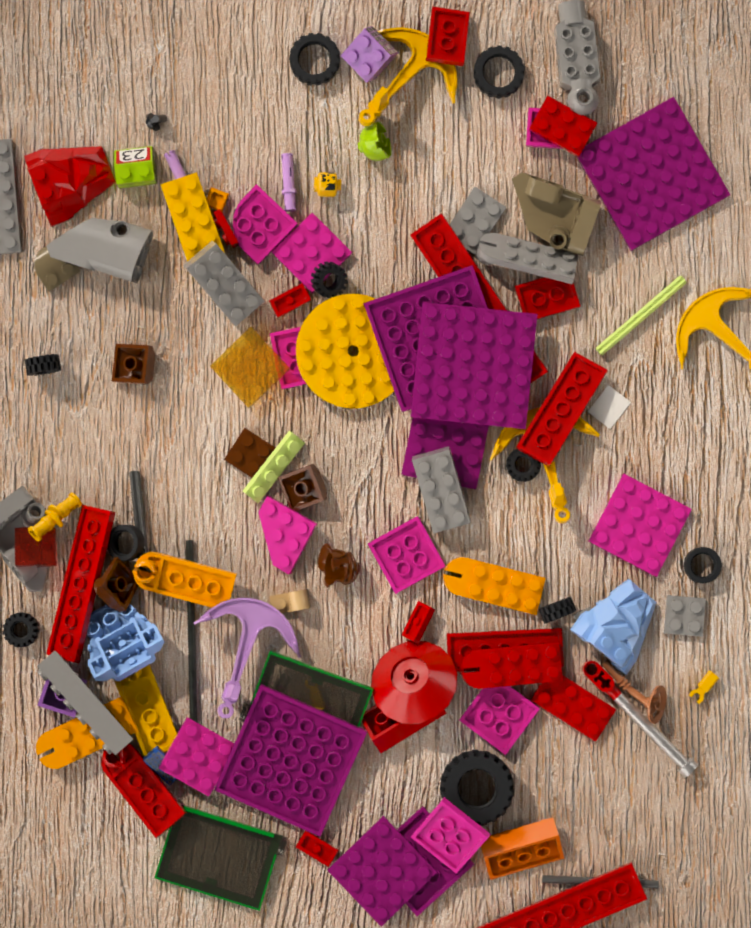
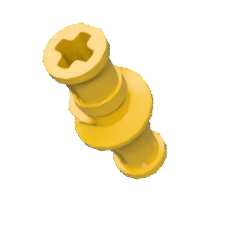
(54, 515)

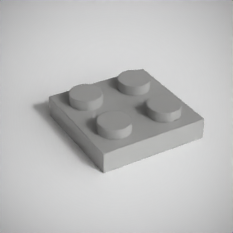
(684, 615)

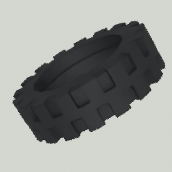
(313, 39)
(506, 53)

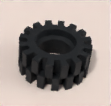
(338, 284)
(42, 364)
(518, 475)
(557, 610)
(32, 629)

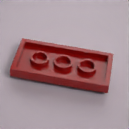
(574, 706)

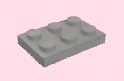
(476, 218)

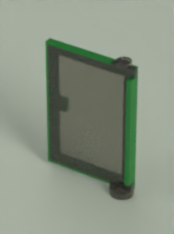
(314, 687)
(220, 857)

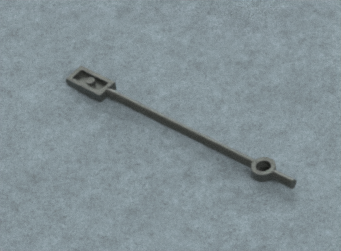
(191, 644)

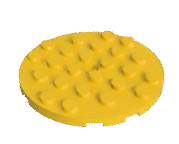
(325, 358)

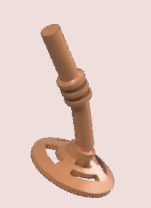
(652, 703)

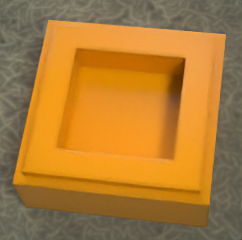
(217, 199)

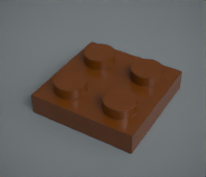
(249, 453)

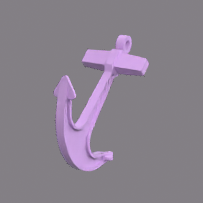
(254, 617)

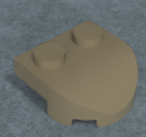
(53, 271)

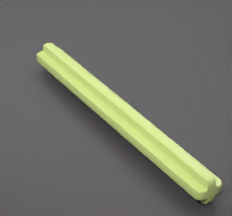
(642, 314)

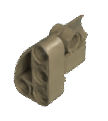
(556, 211)

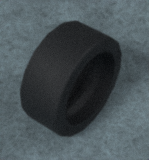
(139, 542)
(716, 569)

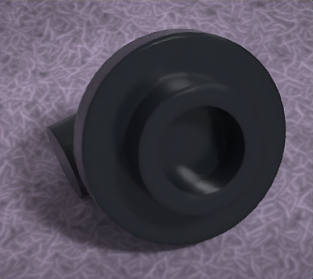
(153, 121)

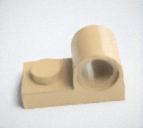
(291, 601)

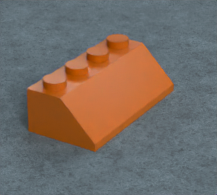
(522, 848)

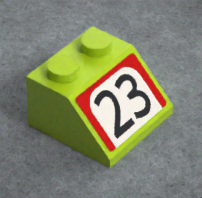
(134, 167)

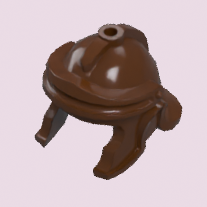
(337, 566)

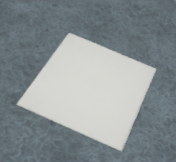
(609, 407)

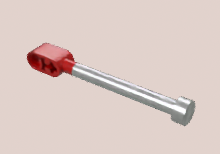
(686, 766)

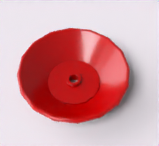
(425, 694)

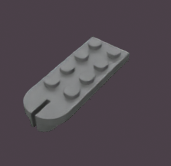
(527, 257)

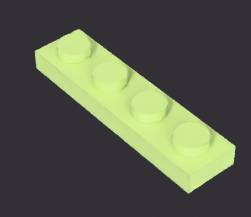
(273, 466)

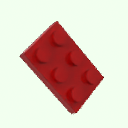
(447, 36)
(562, 126)
(546, 297)

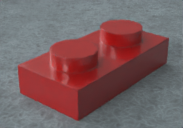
(221, 222)
(290, 300)
(418, 622)
(317, 848)

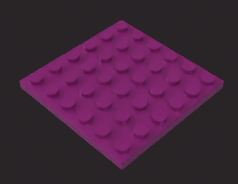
(652, 174)
(397, 323)
(473, 365)
(290, 760)

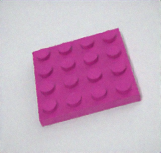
(639, 525)

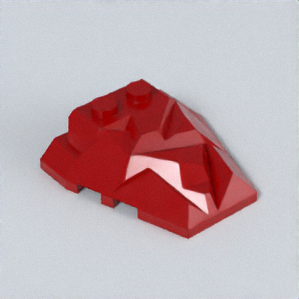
(68, 179)

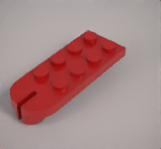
(513, 665)
(142, 789)

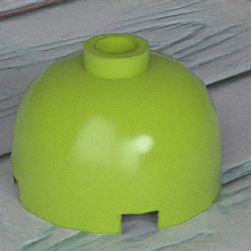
(374, 143)

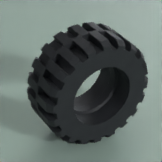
(491, 764)

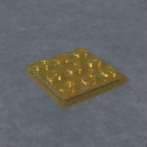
(250, 367)

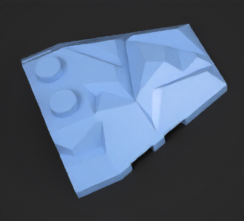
(618, 624)
(121, 643)

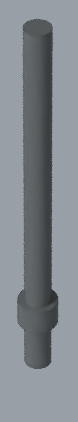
(577, 880)

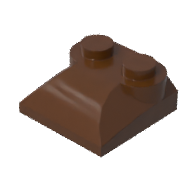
(133, 364)
(303, 487)
(116, 585)

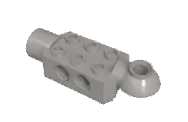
(577, 56)

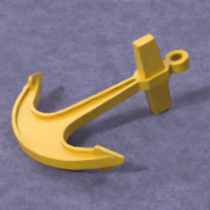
(417, 42)
(705, 315)
(556, 492)

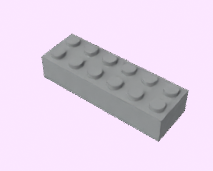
(84, 701)

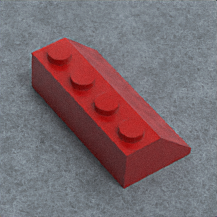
(388, 732)

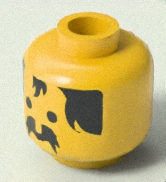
(327, 184)

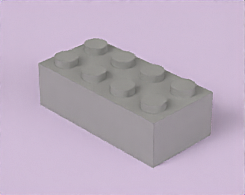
(223, 283)
(441, 489)

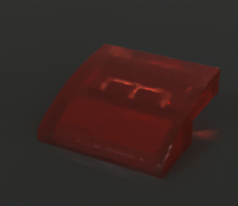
(35, 553)

